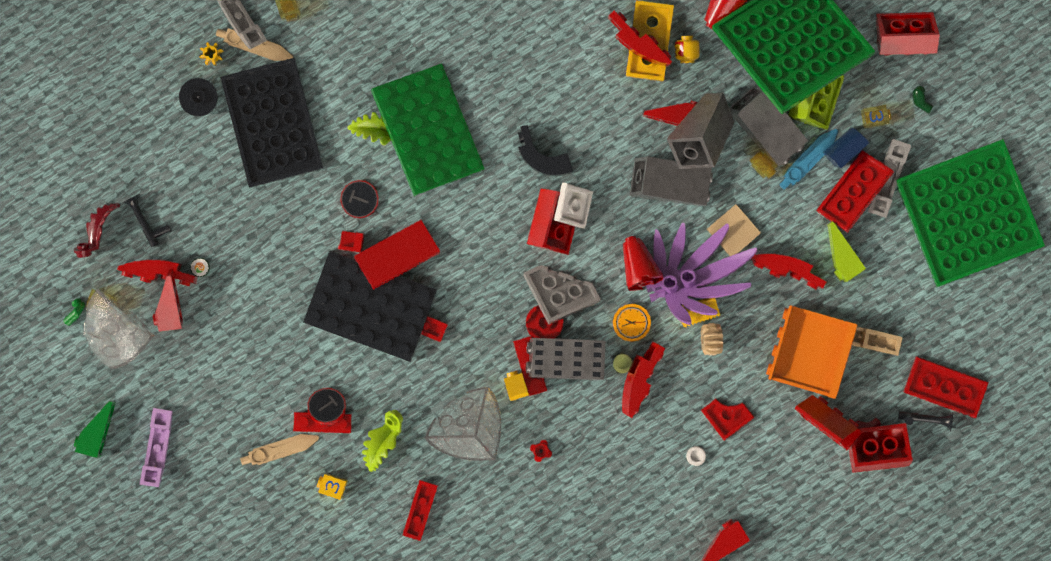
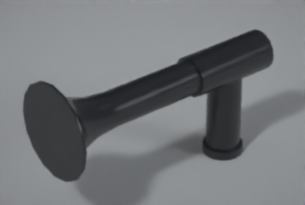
(150, 235)
(910, 417)

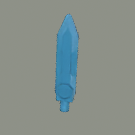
(808, 159)

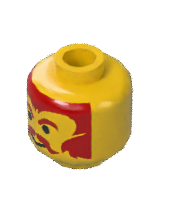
(687, 49)

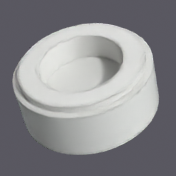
(696, 456)

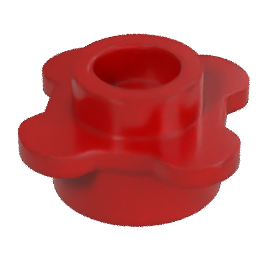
(542, 445)

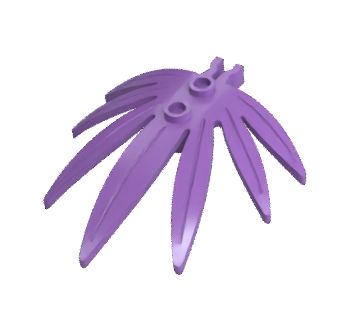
(684, 283)

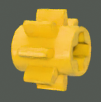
(216, 56)

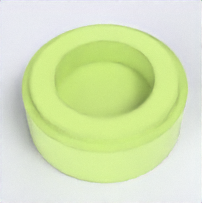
(622, 363)

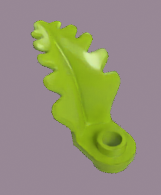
(370, 127)
(382, 440)

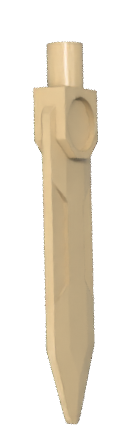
(267, 49)
(279, 449)

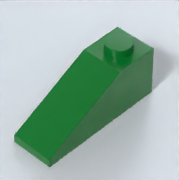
(93, 436)

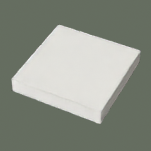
(573, 205)

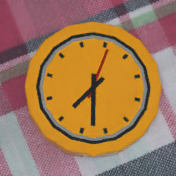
(631, 322)

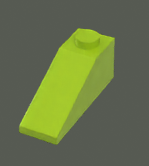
(844, 258)

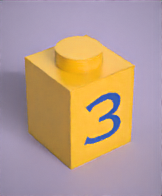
(331, 486)

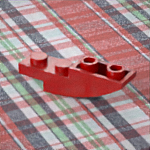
(644, 47)
(780, 265)
(150, 270)
(635, 384)

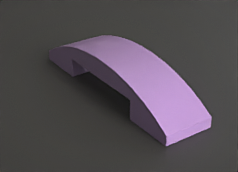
(157, 447)

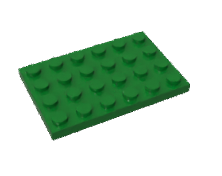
(427, 129)

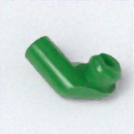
(75, 313)

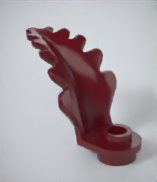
(94, 230)

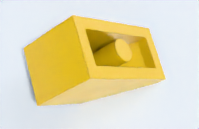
(515, 385)

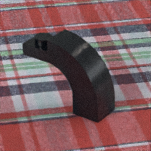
(542, 164)

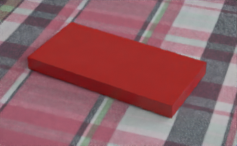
(855, 191)
(397, 254)
(945, 387)

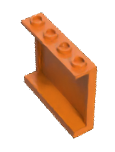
(812, 351)

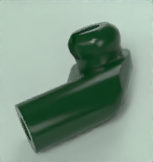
(919, 99)

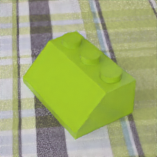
(819, 107)

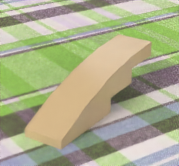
(877, 341)

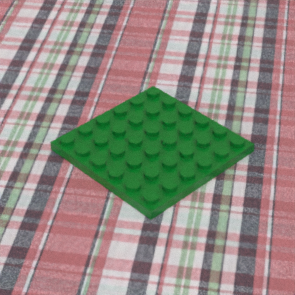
(793, 46)
(969, 213)

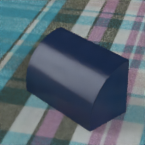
(845, 147)

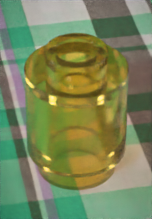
(763, 165)

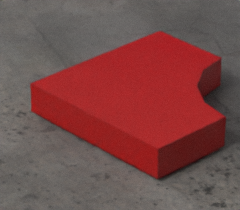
(726, 418)

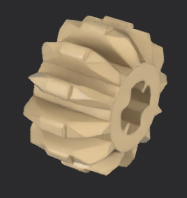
(711, 339)

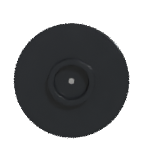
(198, 97)

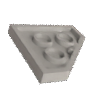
(559, 293)

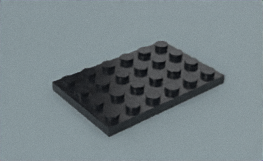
(272, 122)
(378, 318)

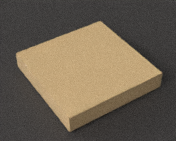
(740, 230)

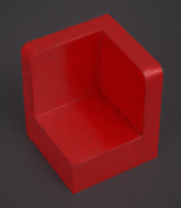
(351, 241)

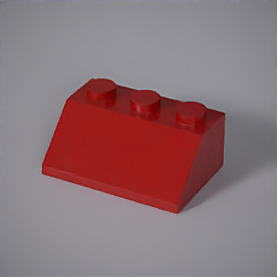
(907, 33)
(544, 230)
(829, 421)
(881, 448)

